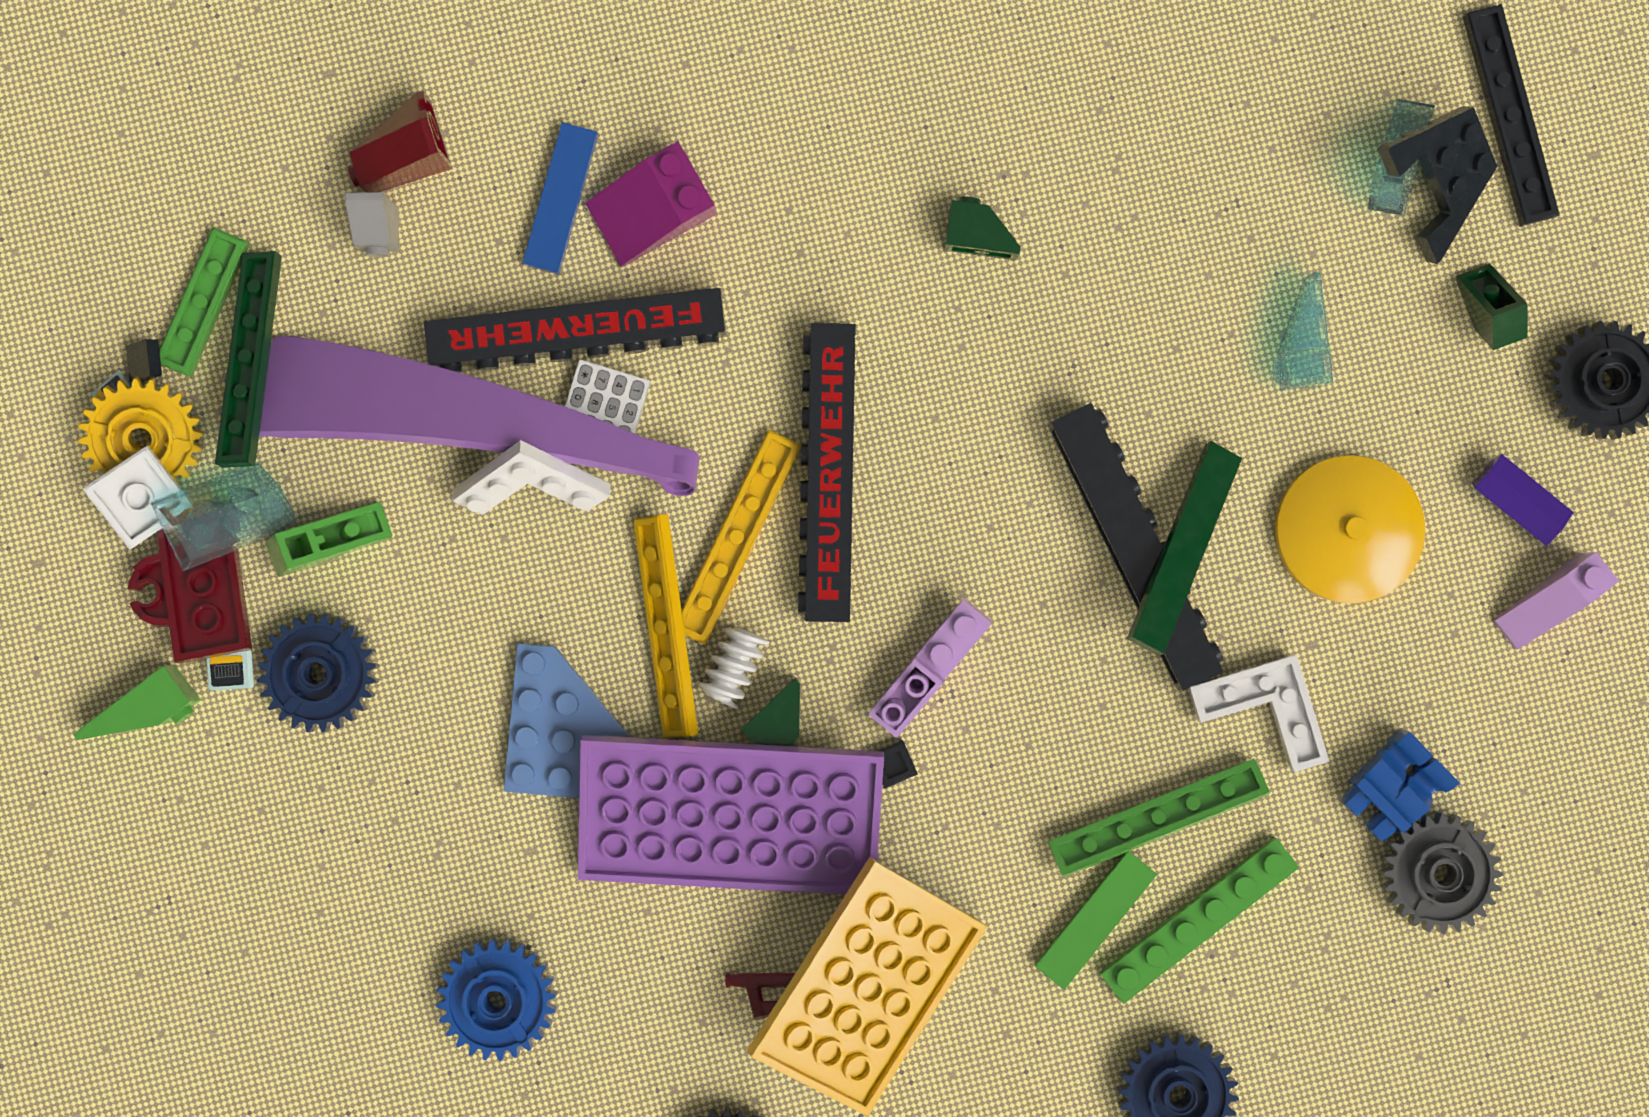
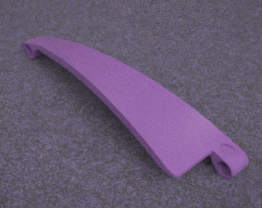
(372, 395)

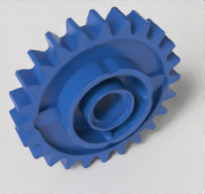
(481, 1022)

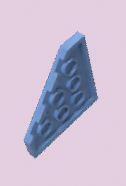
(547, 723)

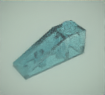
(1389, 192)
(1304, 348)

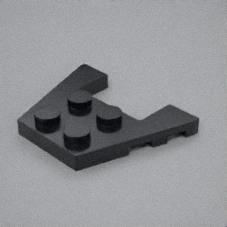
(1456, 167)

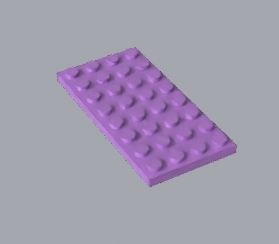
(727, 814)

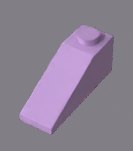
(1556, 598)

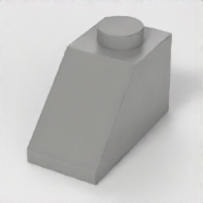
(373, 223)

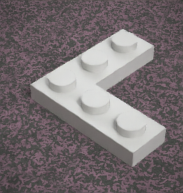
(529, 465)
(1284, 688)

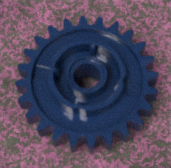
(291, 679)
(1175, 1065)

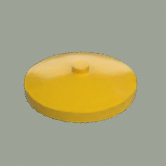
(1349, 529)

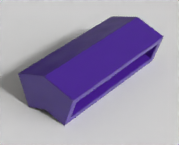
(1523, 499)

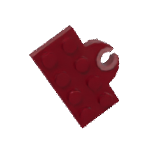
(198, 605)

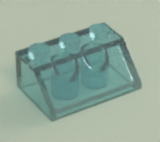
(223, 514)

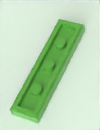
(202, 302)
(1095, 919)

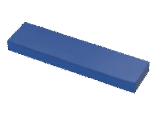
(560, 198)

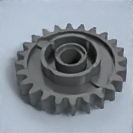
(1467, 879)

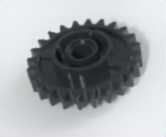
(1580, 385)

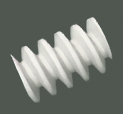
(732, 665)

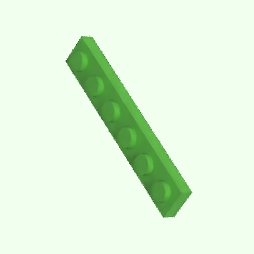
(1158, 818)
(1199, 919)

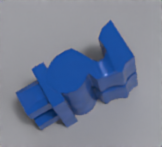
(1397, 796)

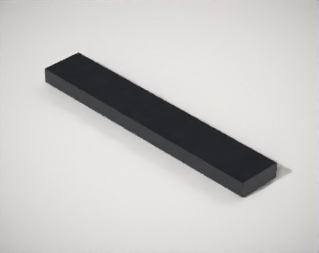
(1511, 115)

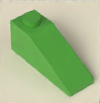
(327, 538)
(155, 701)

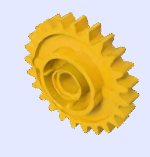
(146, 408)

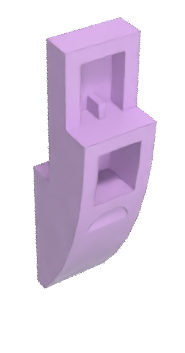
(930, 667)

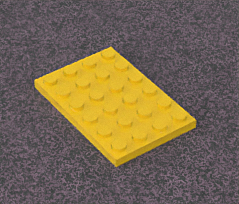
(867, 987)

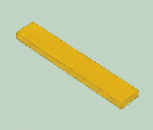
(738, 535)
(665, 626)

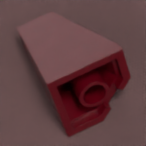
(400, 149)

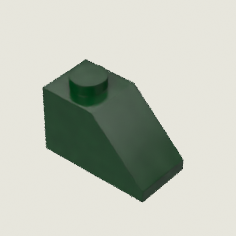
(978, 231)
(1493, 306)
(779, 720)

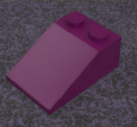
(651, 204)

